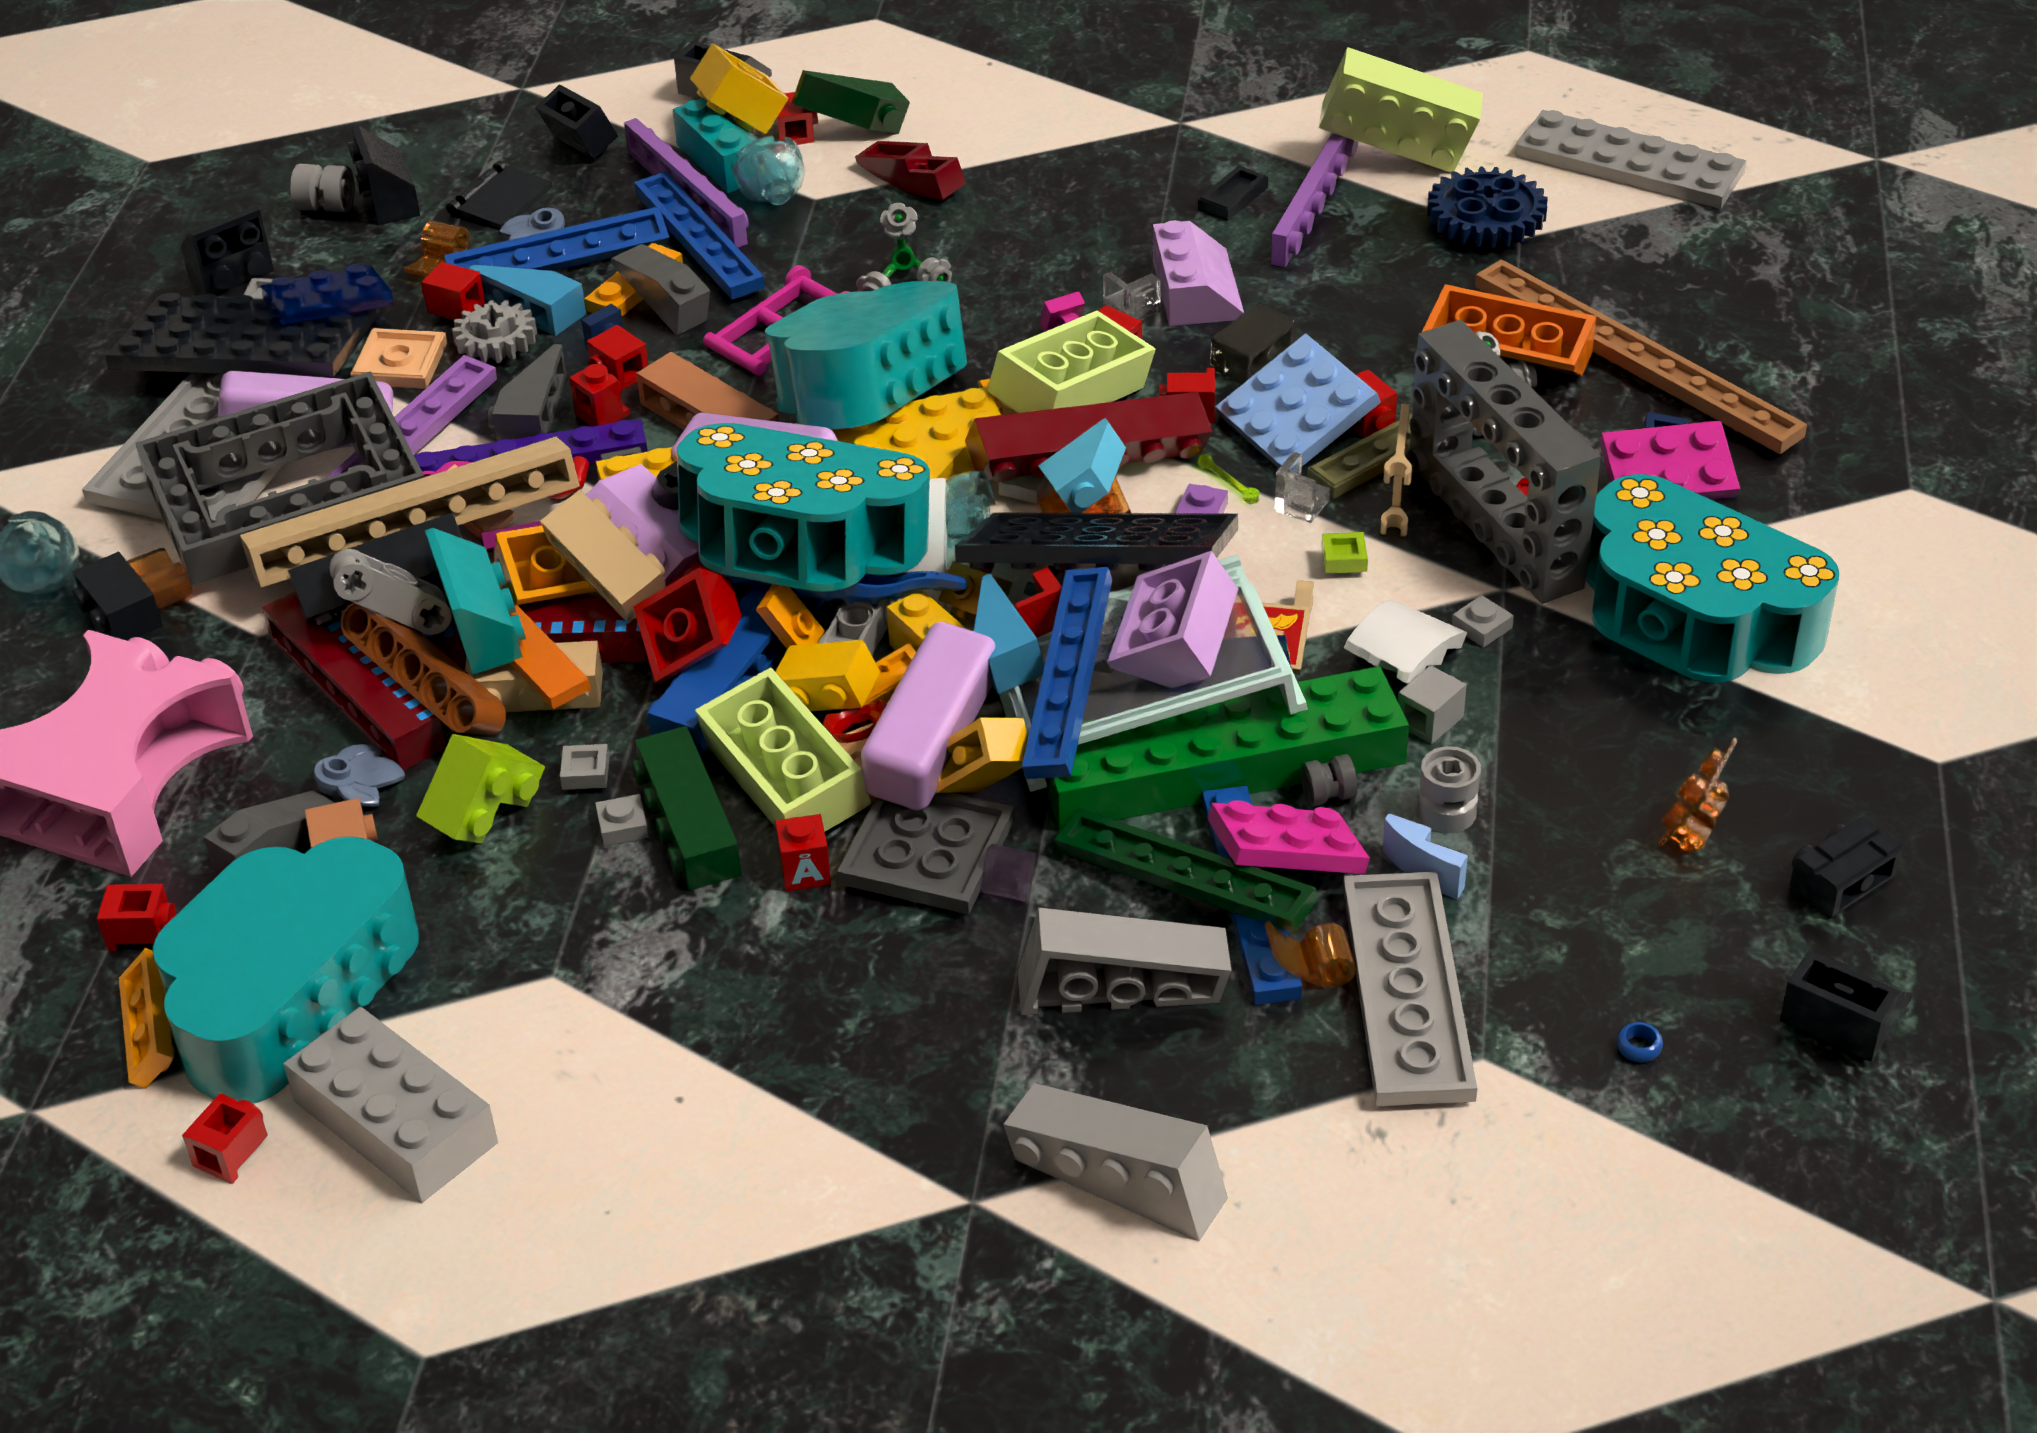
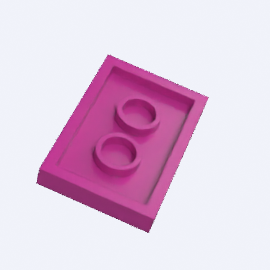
(1684, 454)
(1287, 837)

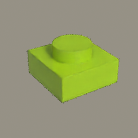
(1344, 552)

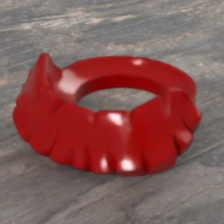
(839, 722)

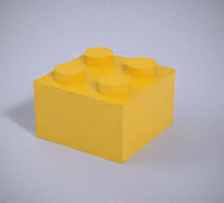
(738, 89)

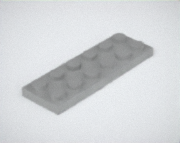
(1631, 158)
(1408, 990)

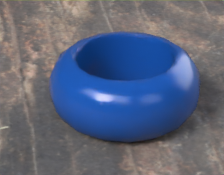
(1643, 1030)

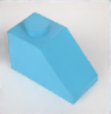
(1085, 467)

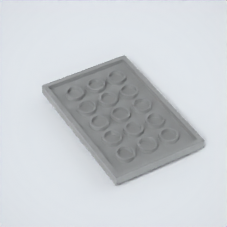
(121, 480)

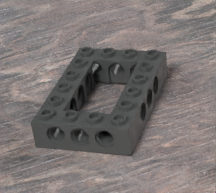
(260, 439)
(1536, 535)

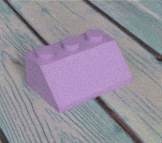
(1194, 275)
(654, 526)
(1175, 622)

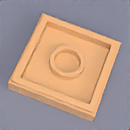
(401, 356)

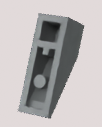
(666, 286)
(531, 398)
(262, 826)

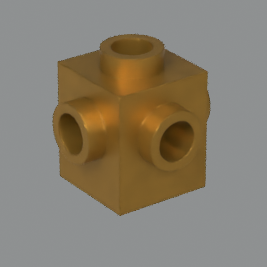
(965, 601)

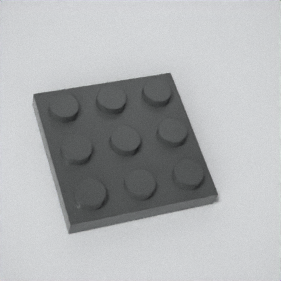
(926, 853)

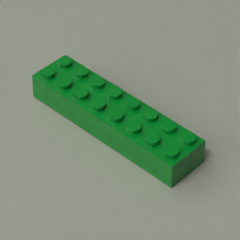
(1234, 745)

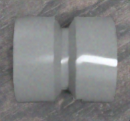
(319, 188)
(1449, 789)

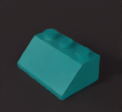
(711, 140)
(477, 602)

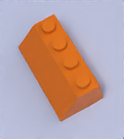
(1523, 329)

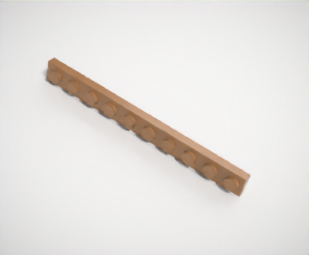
(1656, 363)

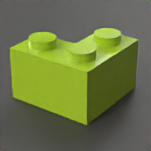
(473, 782)

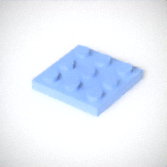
(1298, 403)

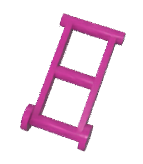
(796, 283)

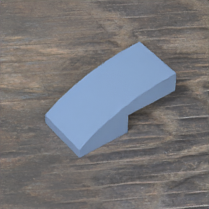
(1410, 849)

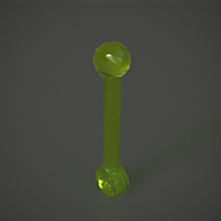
(1250, 495)

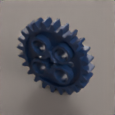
(1487, 206)

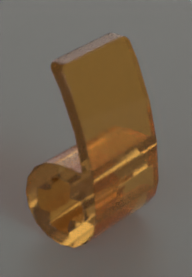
(436, 242)
(165, 580)
(1319, 958)

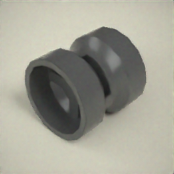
(1328, 780)

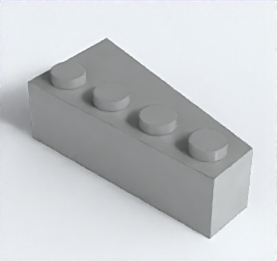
(1120, 961)
(1122, 1155)

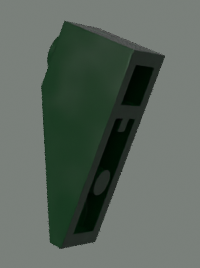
(852, 100)

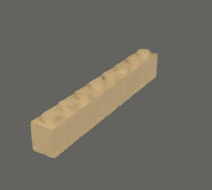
(466, 491)

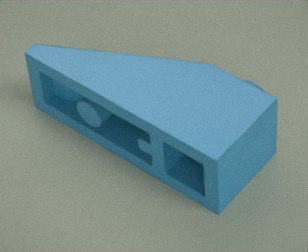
(550, 296)
(1016, 649)

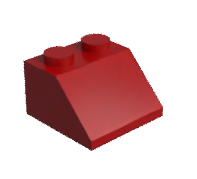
(687, 621)

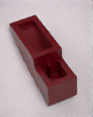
(913, 168)

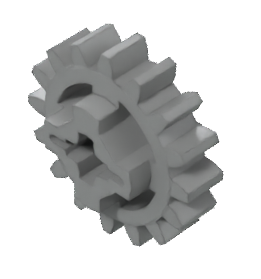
(494, 331)

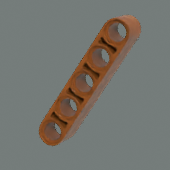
(425, 672)

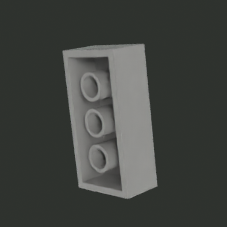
(391, 1104)

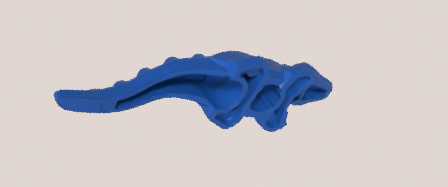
(876, 587)

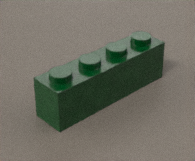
(687, 808)

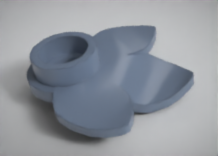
(538, 222)
(357, 774)

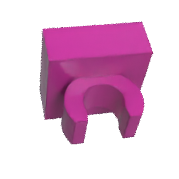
(1061, 310)

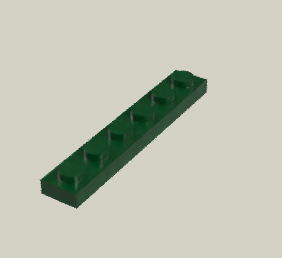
(1187, 870)

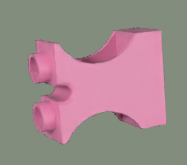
(96, 764)

